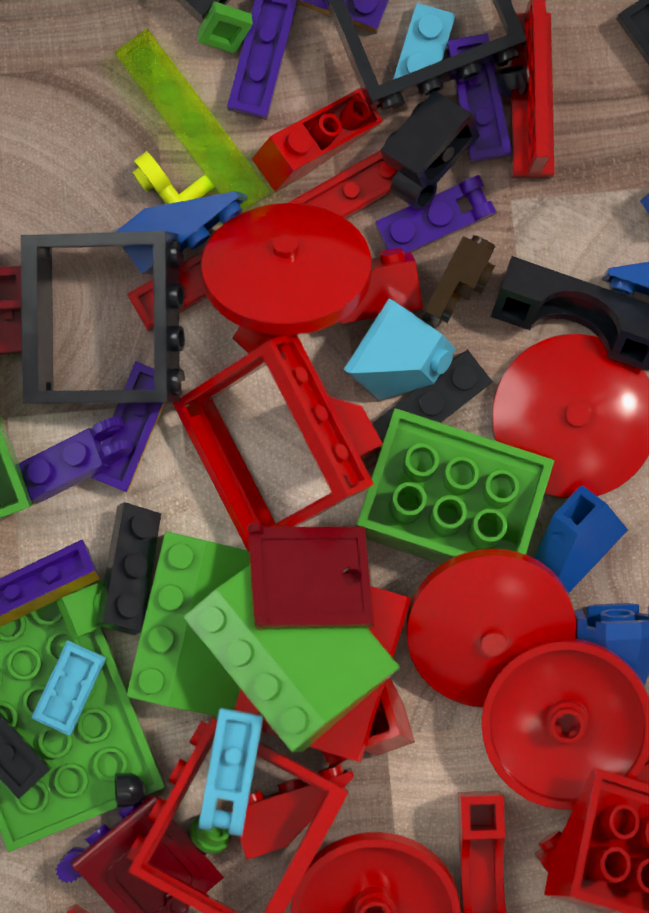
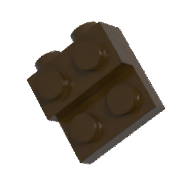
(464, 274)

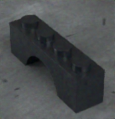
(540, 294)

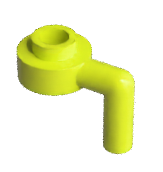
(152, 176)

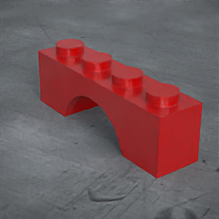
(482, 851)

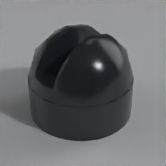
(512, 78)
(128, 789)

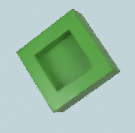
(224, 27)

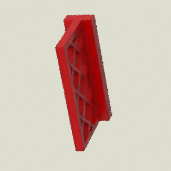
(533, 111)

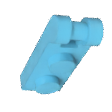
(231, 769)

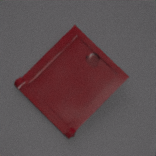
(302, 577)
(107, 868)

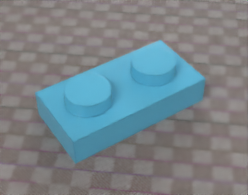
(425, 39)

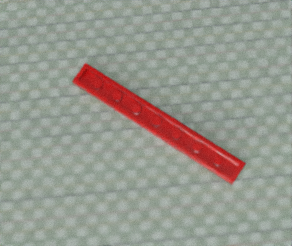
(341, 194)

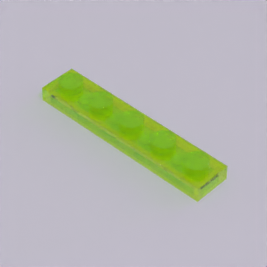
(190, 119)

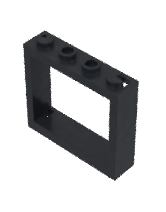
(430, 78)
(38, 317)

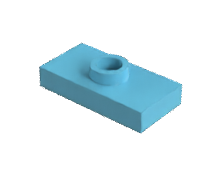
(69, 688)

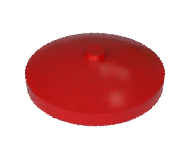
(286, 269)
(577, 410)
(479, 616)
(560, 715)
(376, 876)

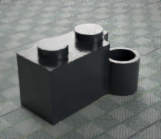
(428, 148)

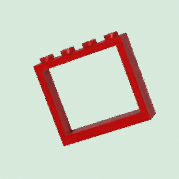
(313, 415)
(165, 810)

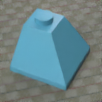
(399, 354)

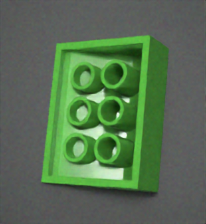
(451, 491)
(171, 659)
(292, 675)

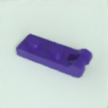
(416, 228)

